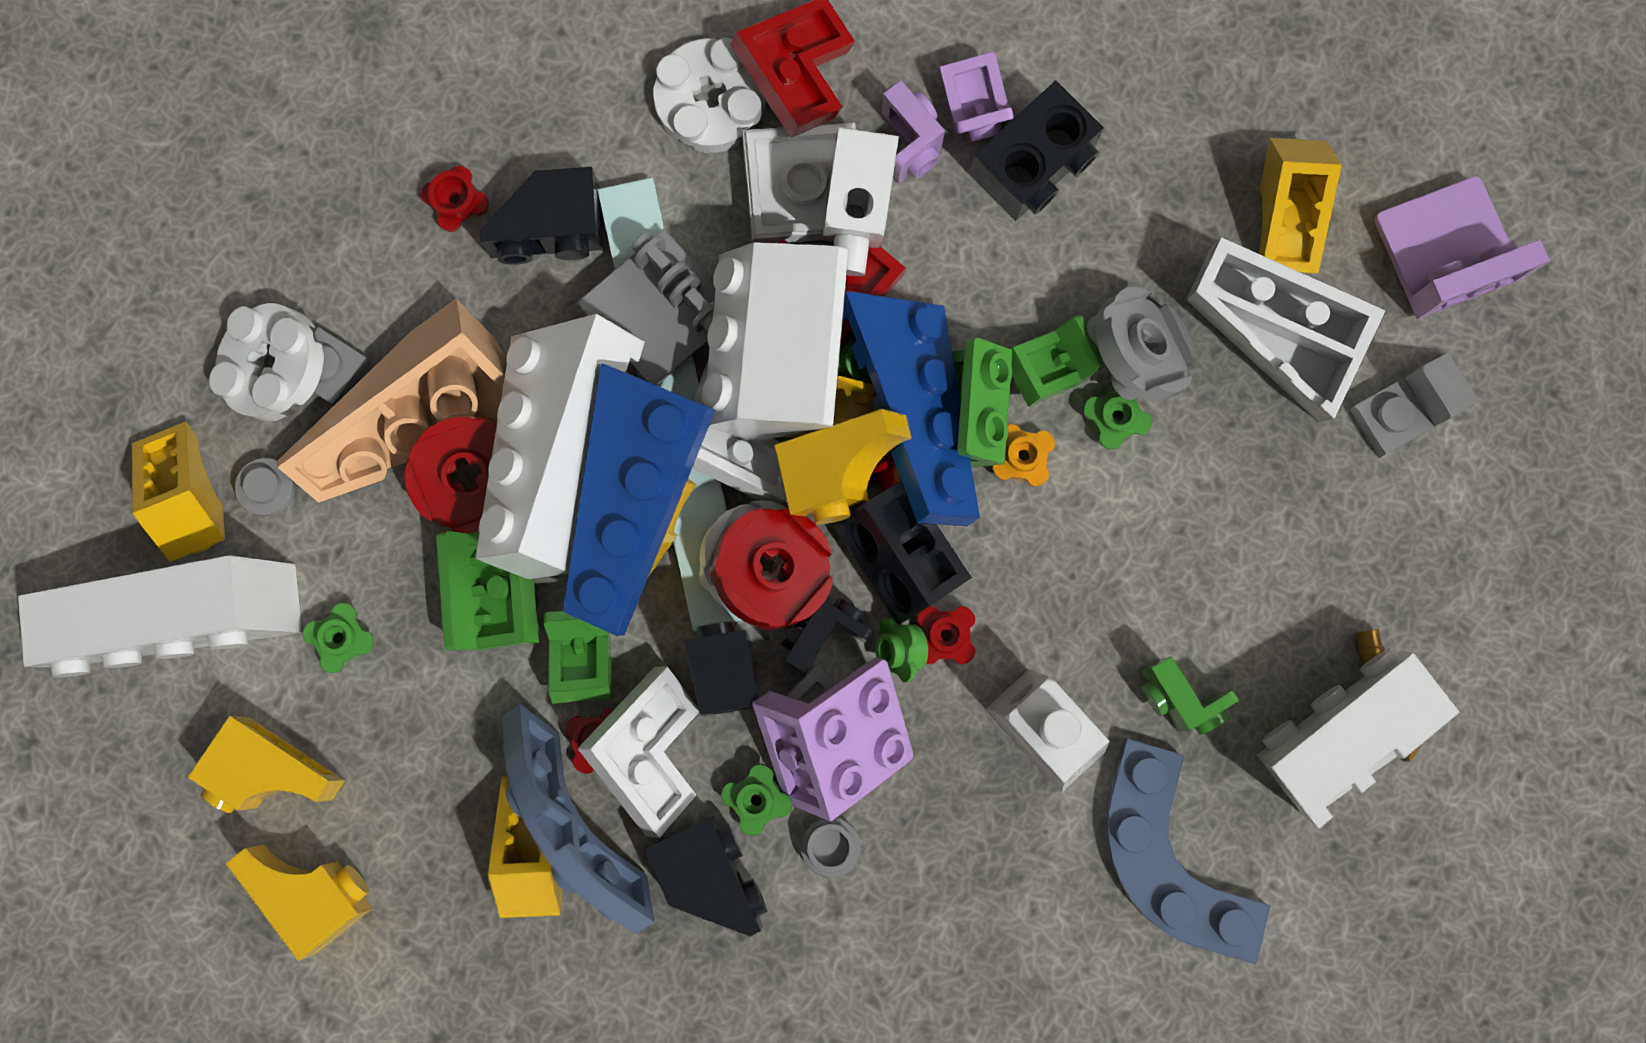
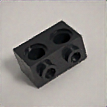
(1027, 145)
(902, 559)

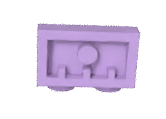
(1453, 247)
(838, 743)

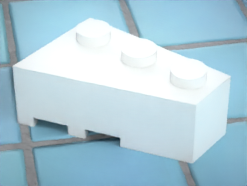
(1286, 323)
(1356, 733)

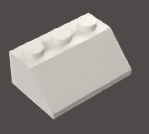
(775, 339)

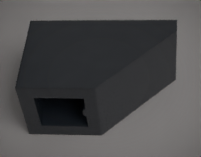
(547, 215)
(722, 669)
(702, 877)

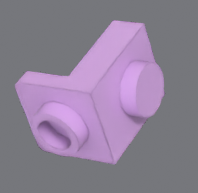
(976, 96)
(915, 123)

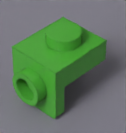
(1055, 361)
(577, 659)
(1172, 695)

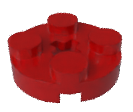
(436, 456)
(739, 575)

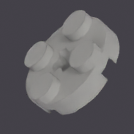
(1120, 336)

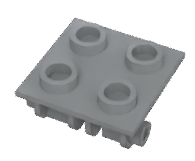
(658, 299)

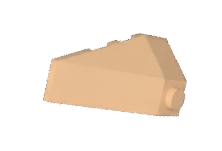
(432, 373)

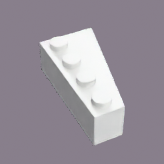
(545, 442)
(159, 613)

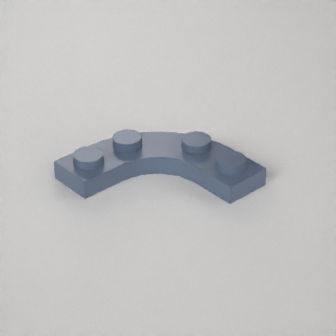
(576, 855)
(1148, 868)

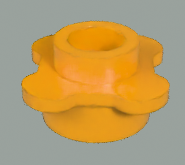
(1033, 469)

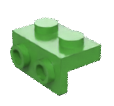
(984, 389)
(481, 602)

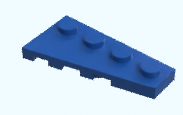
(915, 375)
(631, 486)

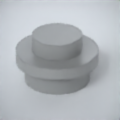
(264, 488)
(831, 847)

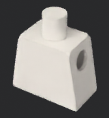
(863, 180)
(1049, 727)

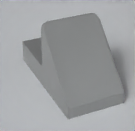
(1413, 405)

